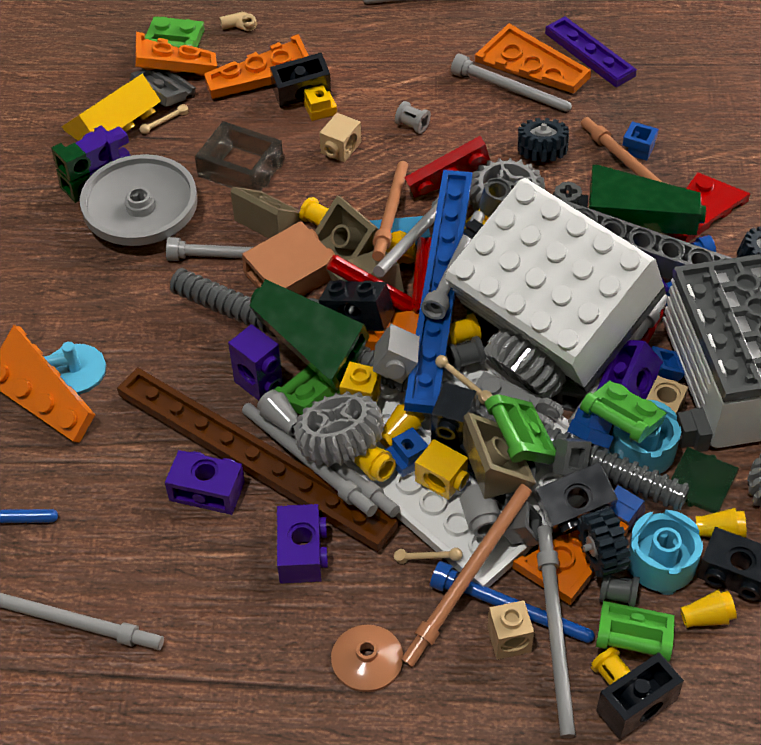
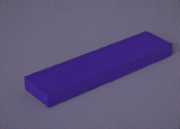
(590, 51)

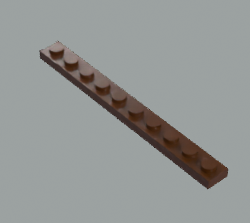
(255, 455)

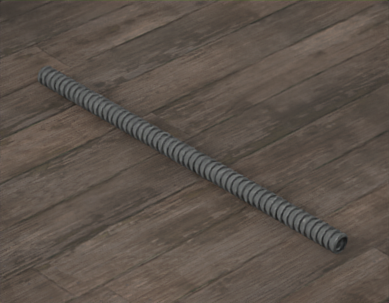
(619, 470)

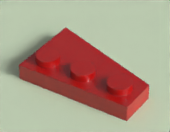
(464, 158)
(718, 198)

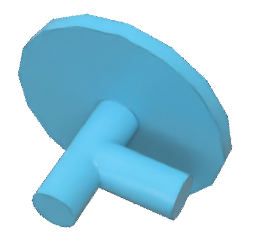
(79, 366)

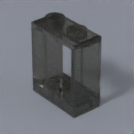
(211, 156)

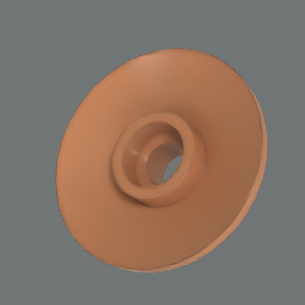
(371, 671)

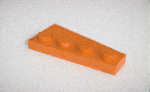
(532, 59)
(253, 71)
(39, 388)

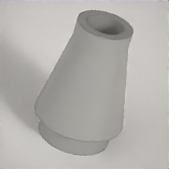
(278, 410)

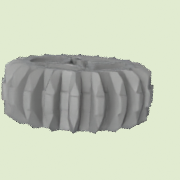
(506, 170)
(525, 363)
(338, 428)

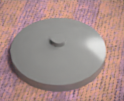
(138, 200)

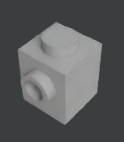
(396, 353)

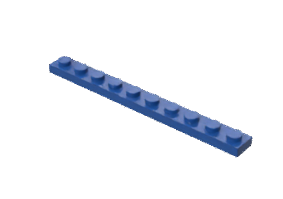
(450, 221)

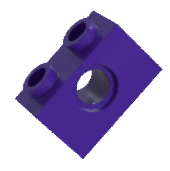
(255, 362)
(634, 368)
(217, 494)
(295, 561)

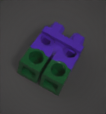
(83, 158)

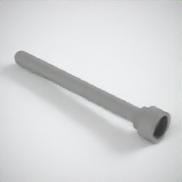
(463, 66)
(180, 249)
(437, 302)

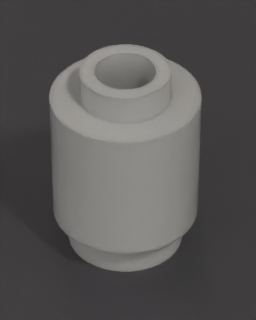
(478, 512)

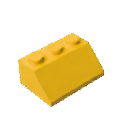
(116, 109)

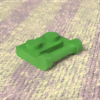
(176, 31)
(305, 389)
(624, 410)
(521, 429)
(635, 629)

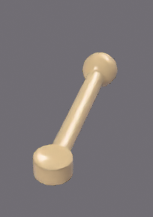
(182, 110)
(442, 362)
(402, 556)

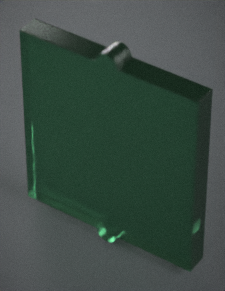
(707, 479)

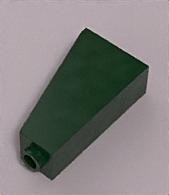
(645, 201)
(312, 331)

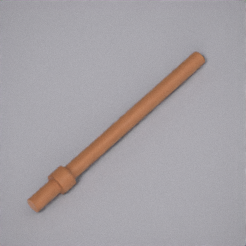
(603, 137)
(383, 236)
(428, 631)

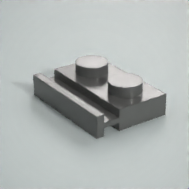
(167, 85)

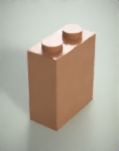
(289, 259)

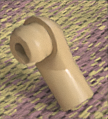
(239, 20)

